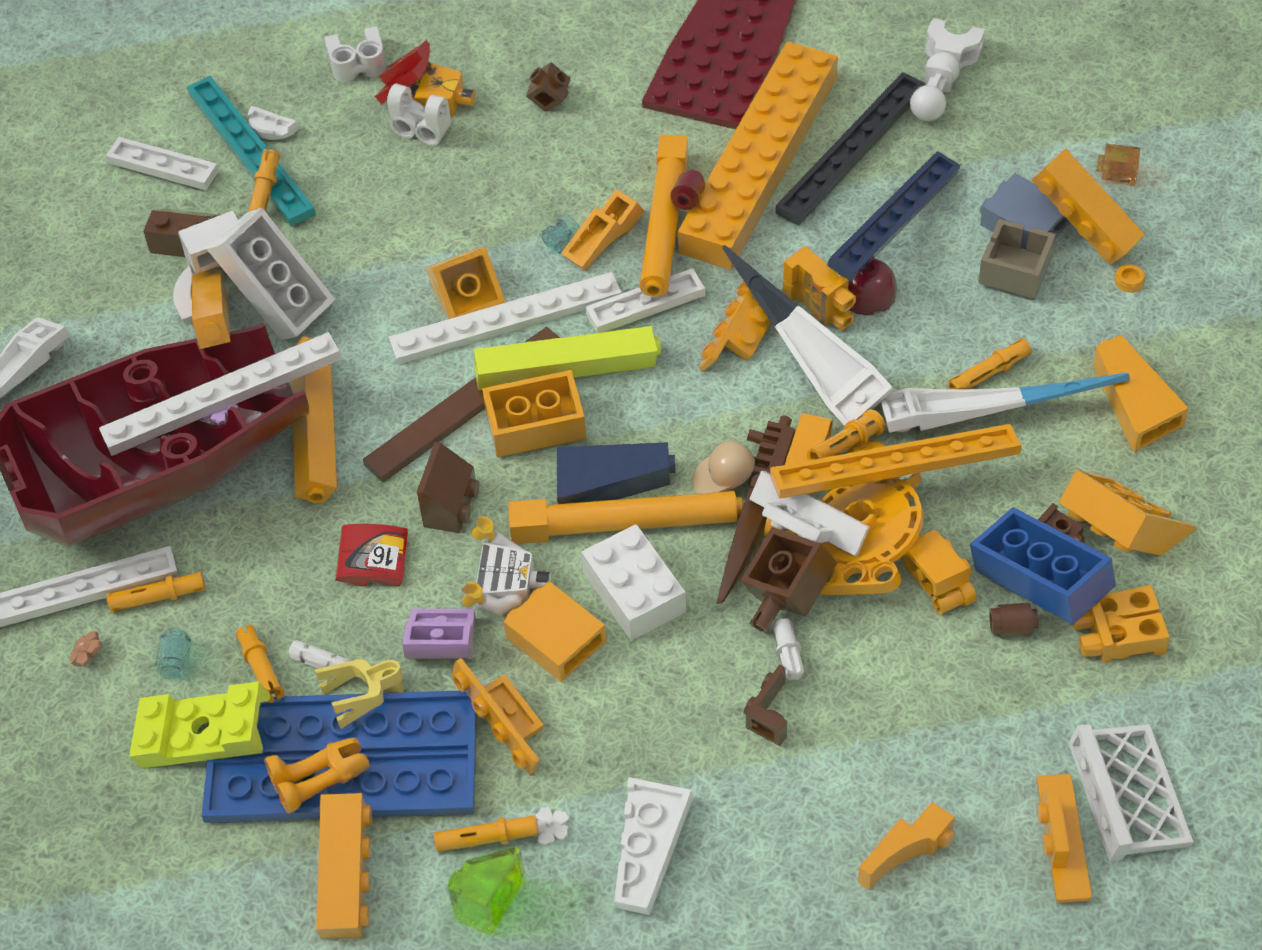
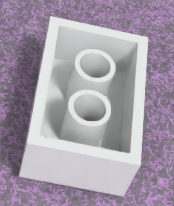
(633, 582)

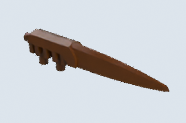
(772, 452)

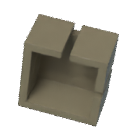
(1014, 269)

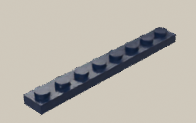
(893, 216)

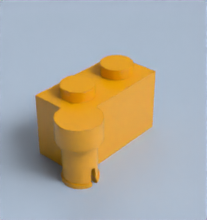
(940, 572)

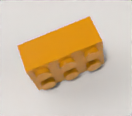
(534, 413)

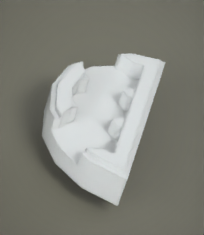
(270, 125)

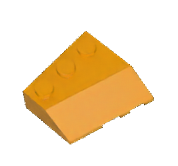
(1122, 514)

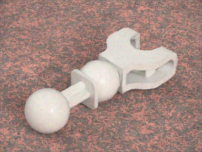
(947, 56)

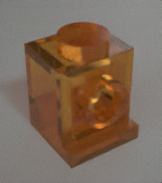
(1119, 163)

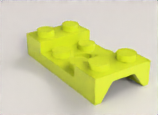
(169, 727)

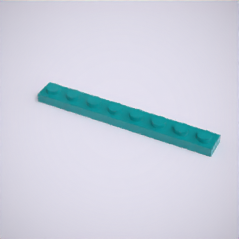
(249, 148)

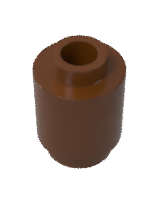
(1013, 619)

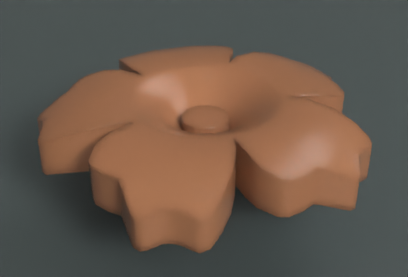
(85, 649)

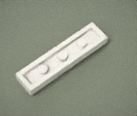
(162, 163)
(636, 305)

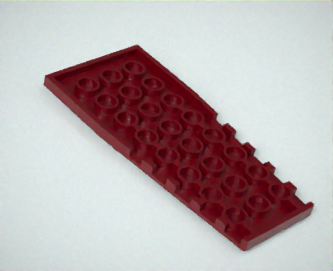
(719, 60)

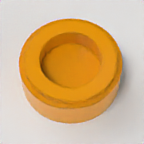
(1129, 278)

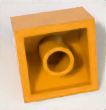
(465, 283)

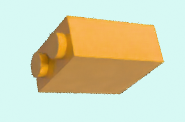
(554, 631)

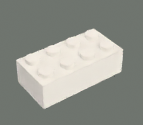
(271, 274)

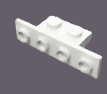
(809, 517)

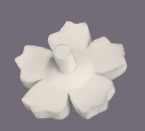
(551, 826)

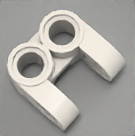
(348, 62)
(411, 118)

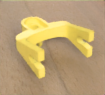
(380, 678)

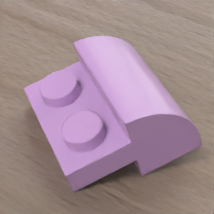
(439, 634)

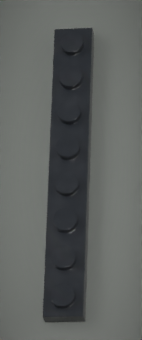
(848, 150)

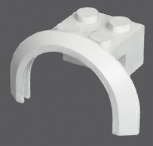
(195, 243)

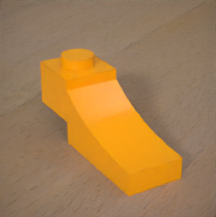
(602, 228)
(904, 842)

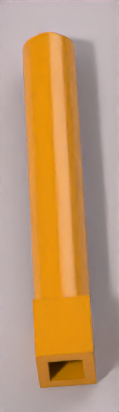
(663, 218)
(535, 520)

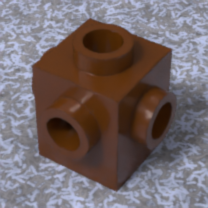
(548, 87)

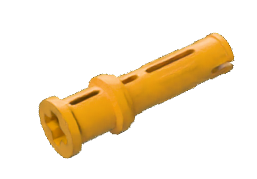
(864, 432)

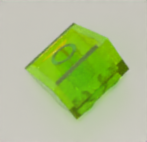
(486, 888)

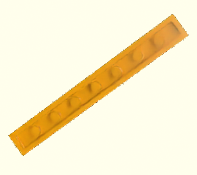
(895, 461)

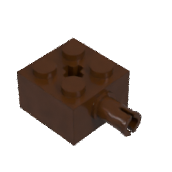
(786, 575)

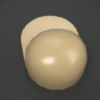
(725, 468)

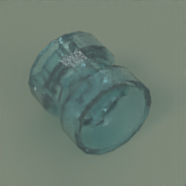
(560, 234)

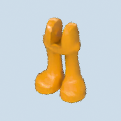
(341, 757)

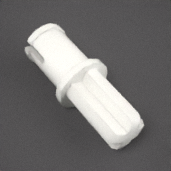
(788, 648)

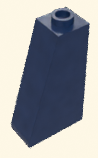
(611, 471)

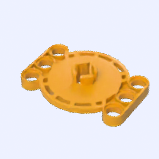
(891, 533)

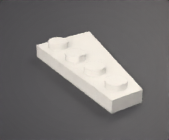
(650, 834)

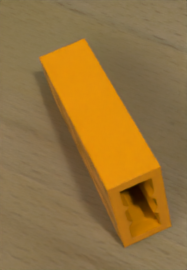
(1145, 402)

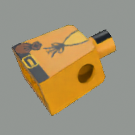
(443, 83)

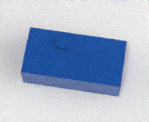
(1043, 565)

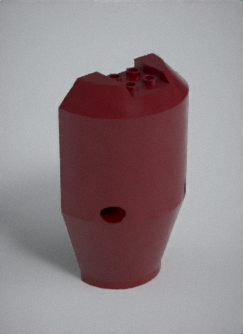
(64, 471)

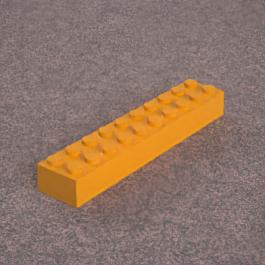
(758, 154)

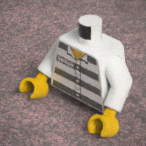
(504, 573)

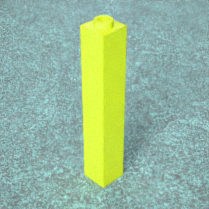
(582, 354)

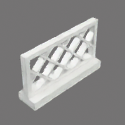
(1103, 799)

